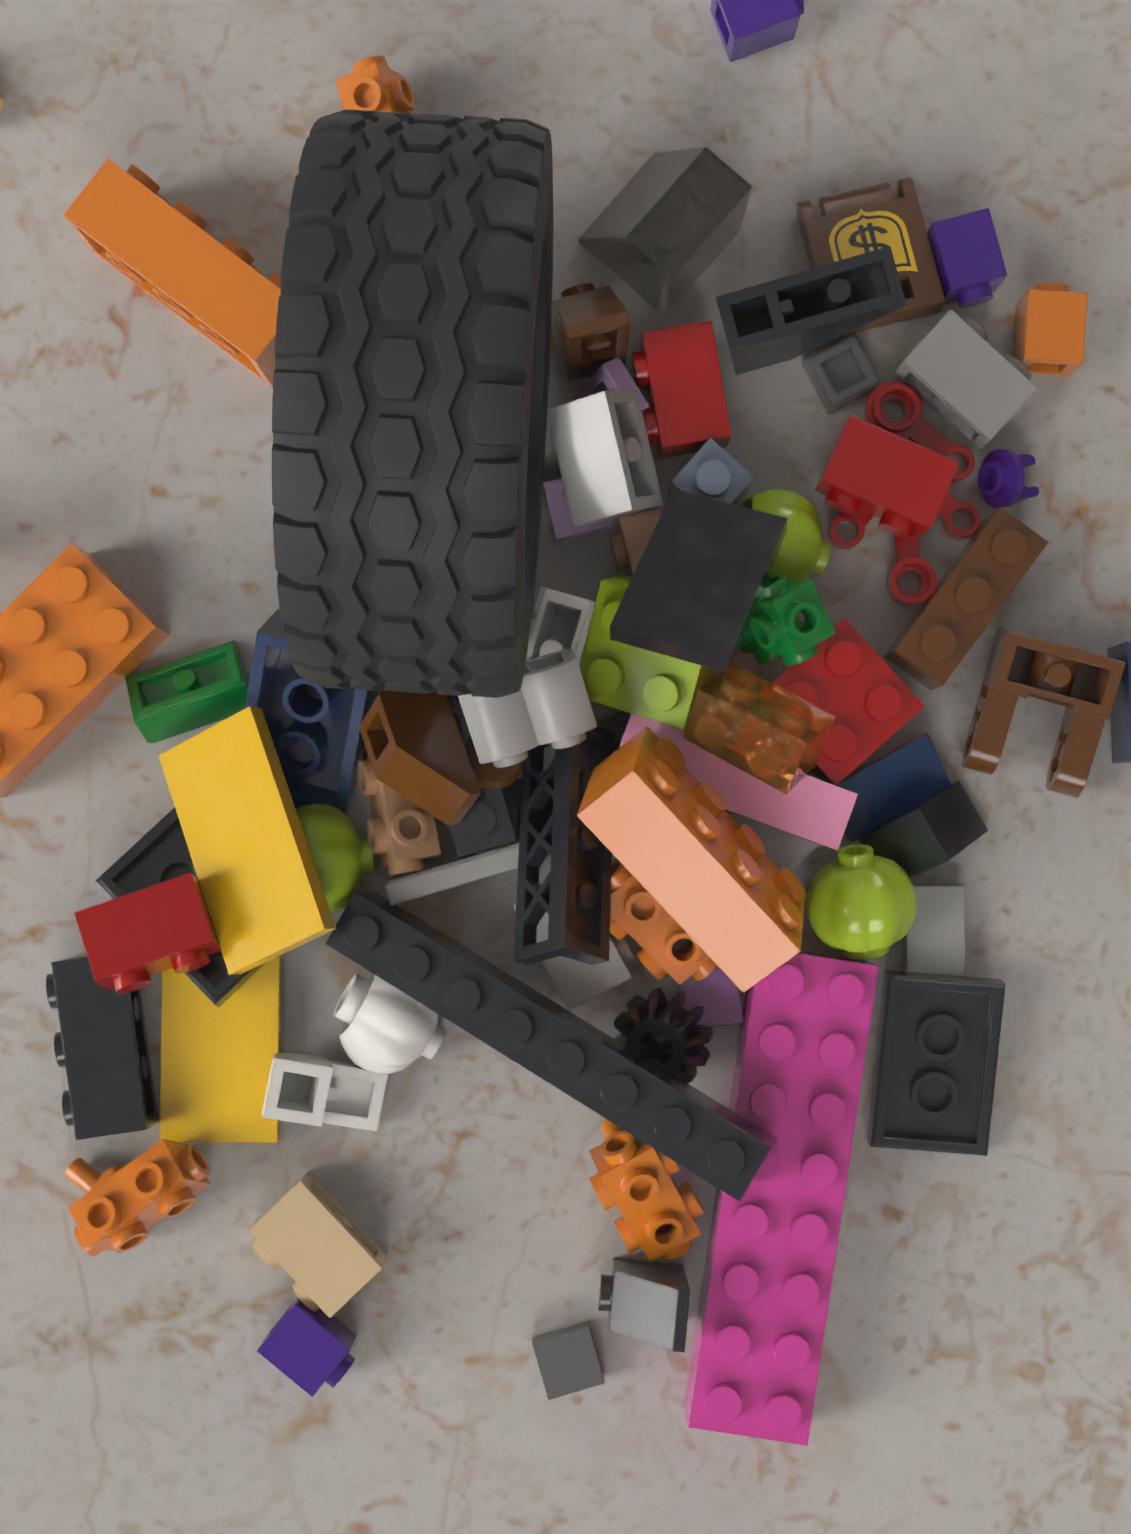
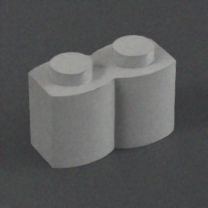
(545, 711)

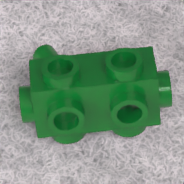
(776, 625)

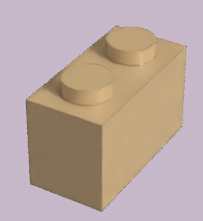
(316, 1246)

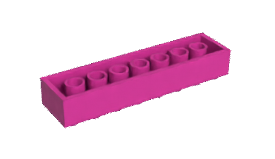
(778, 1244)

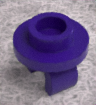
(1003, 478)

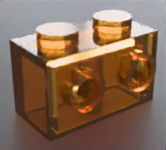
(758, 727)

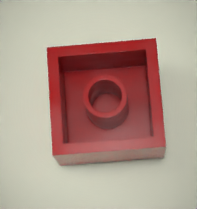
(859, 691)

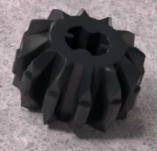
(659, 1017)

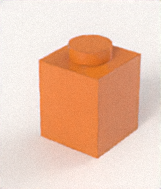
(1050, 329)

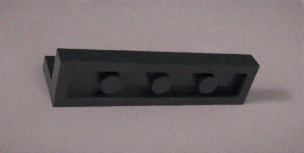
(581, 866)

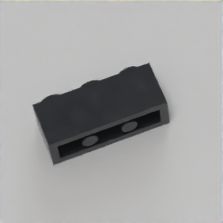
(103, 1053)

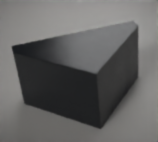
(928, 831)

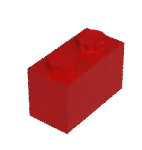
(682, 388)
(886, 478)
(148, 934)

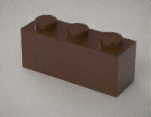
(966, 599)

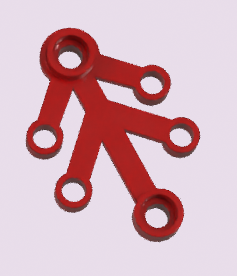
(919, 431)

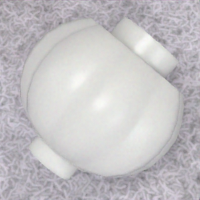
(384, 1026)

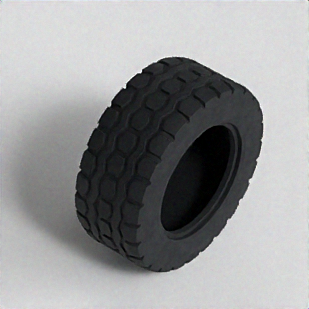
(413, 401)

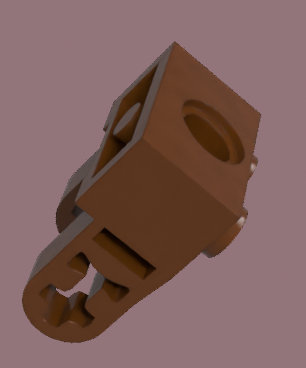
(1053, 673)

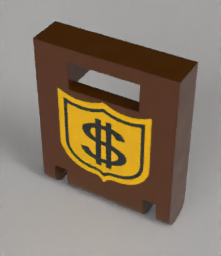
(869, 221)

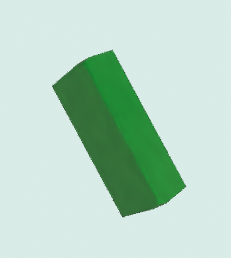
(188, 692)

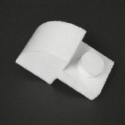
(323, 1091)

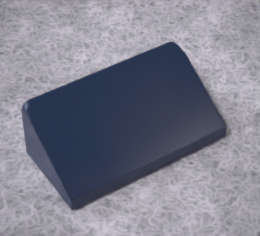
(894, 785)

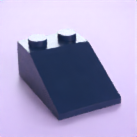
(309, 724)

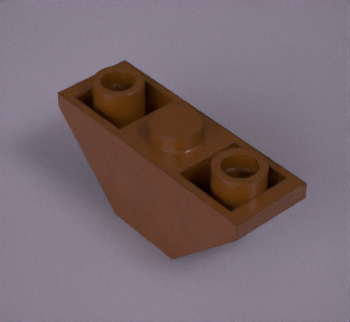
(421, 752)

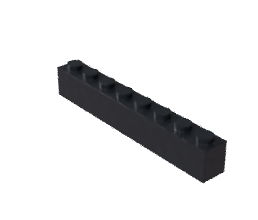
(553, 1043)

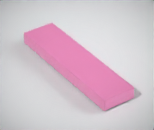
(809, 810)

